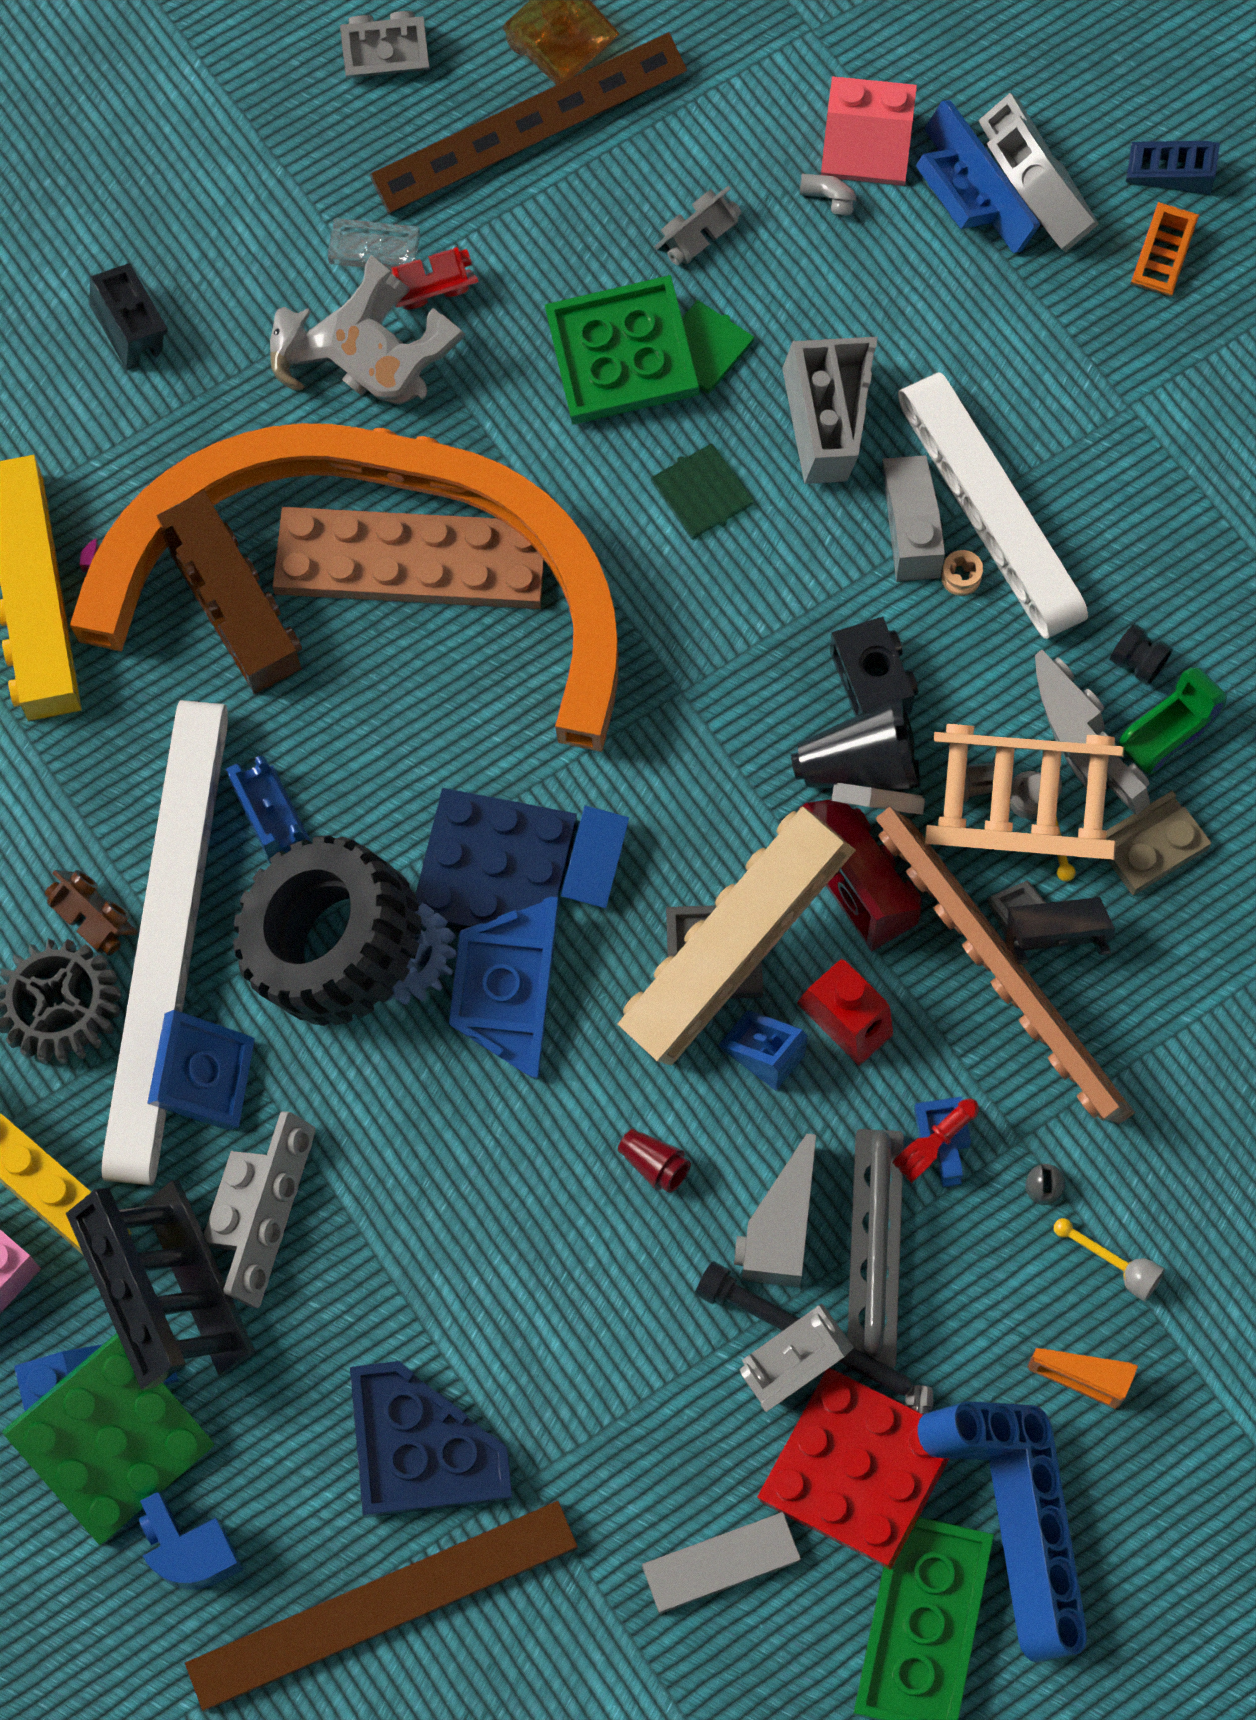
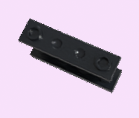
(130, 1295)

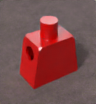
(845, 1009)

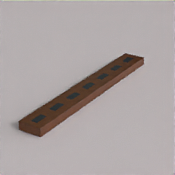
(528, 123)

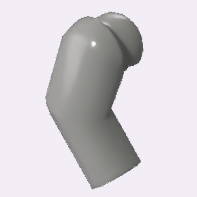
(829, 187)

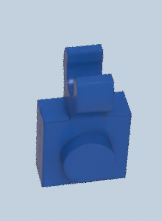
(949, 1163)

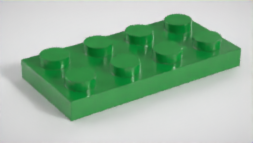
(924, 1625)

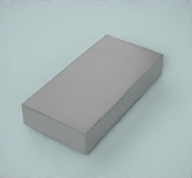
(878, 798)

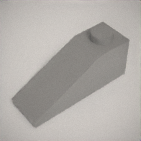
(913, 518)
(779, 1225)

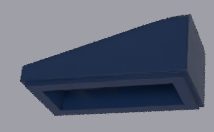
(1187, 152)

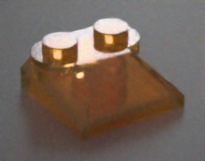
(559, 35)

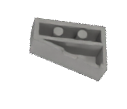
(827, 403)

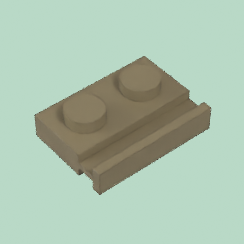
(1155, 843)

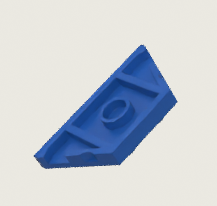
(506, 983)

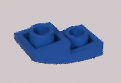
(595, 856)

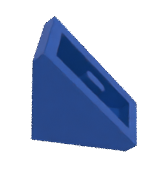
(766, 1047)

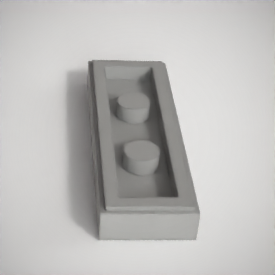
(721, 1563)

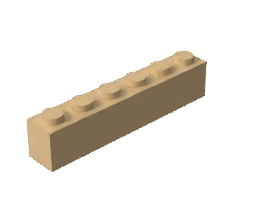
(735, 935)

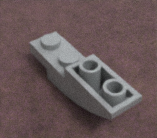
(1036, 173)
(1076, 715)

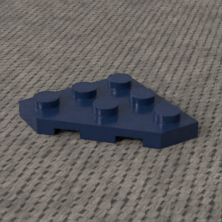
(420, 1447)

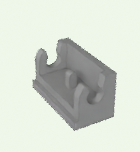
(795, 1357)

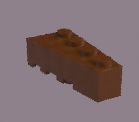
(229, 592)

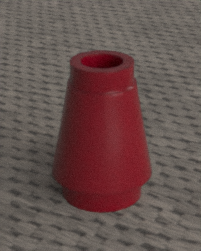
(655, 1160)

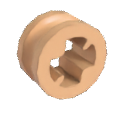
(969, 563)

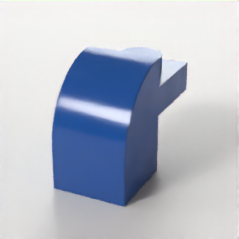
(189, 1559)

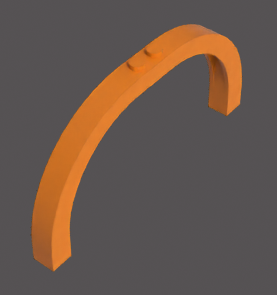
(384, 458)

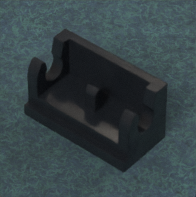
(126, 314)
(1057, 926)

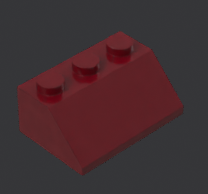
(867, 883)

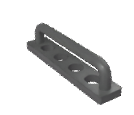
(879, 1247)

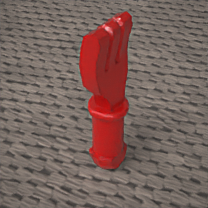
(924, 1151)

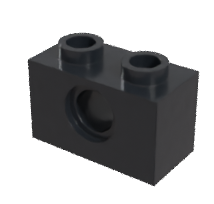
(872, 646)

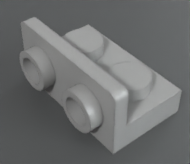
(384, 45)

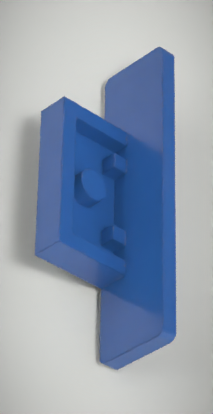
(972, 182)

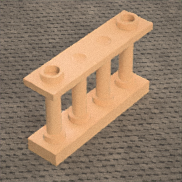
(1045, 835)

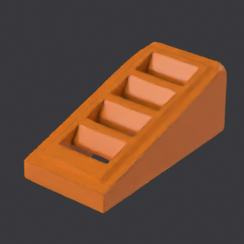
(1175, 219)
(1092, 1376)

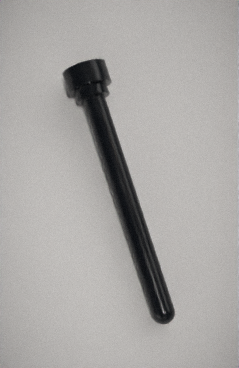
(722, 1287)

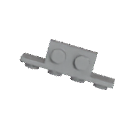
(255, 1207)

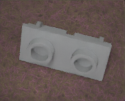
(711, 214)

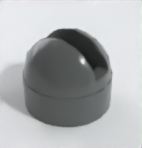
(1035, 1181)

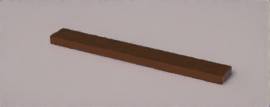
(380, 1606)

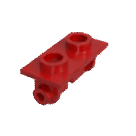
(447, 277)

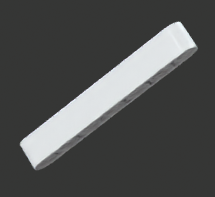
(993, 505)

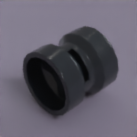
(1138, 652)

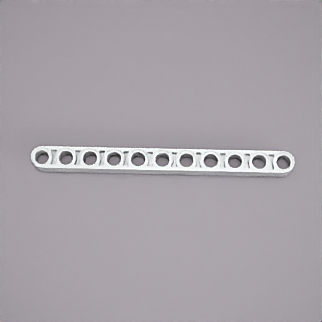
(165, 936)

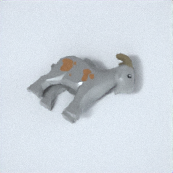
(361, 344)

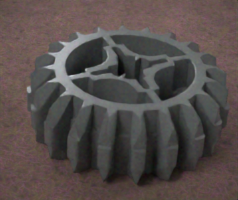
(71, 969)

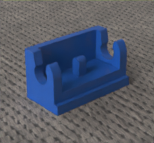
(267, 807)

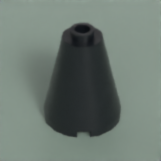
(862, 751)

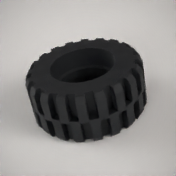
(289, 901)

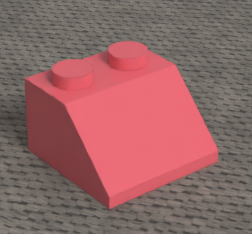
(868, 130)

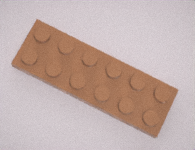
(406, 558)

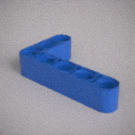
(1030, 1515)

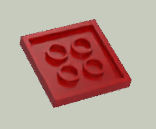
(854, 1469)

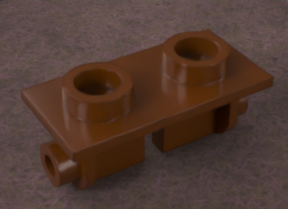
(104, 919)

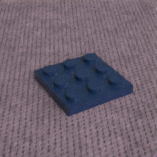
(492, 857)

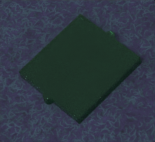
(702, 491)

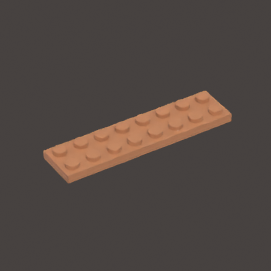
(1012, 980)

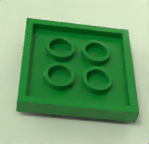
(622, 349)
(107, 1440)

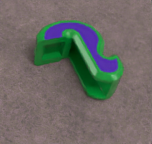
(1174, 721)

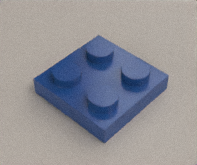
(201, 1070)

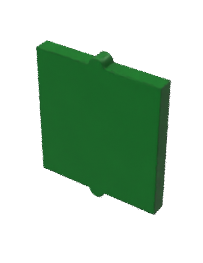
(713, 344)

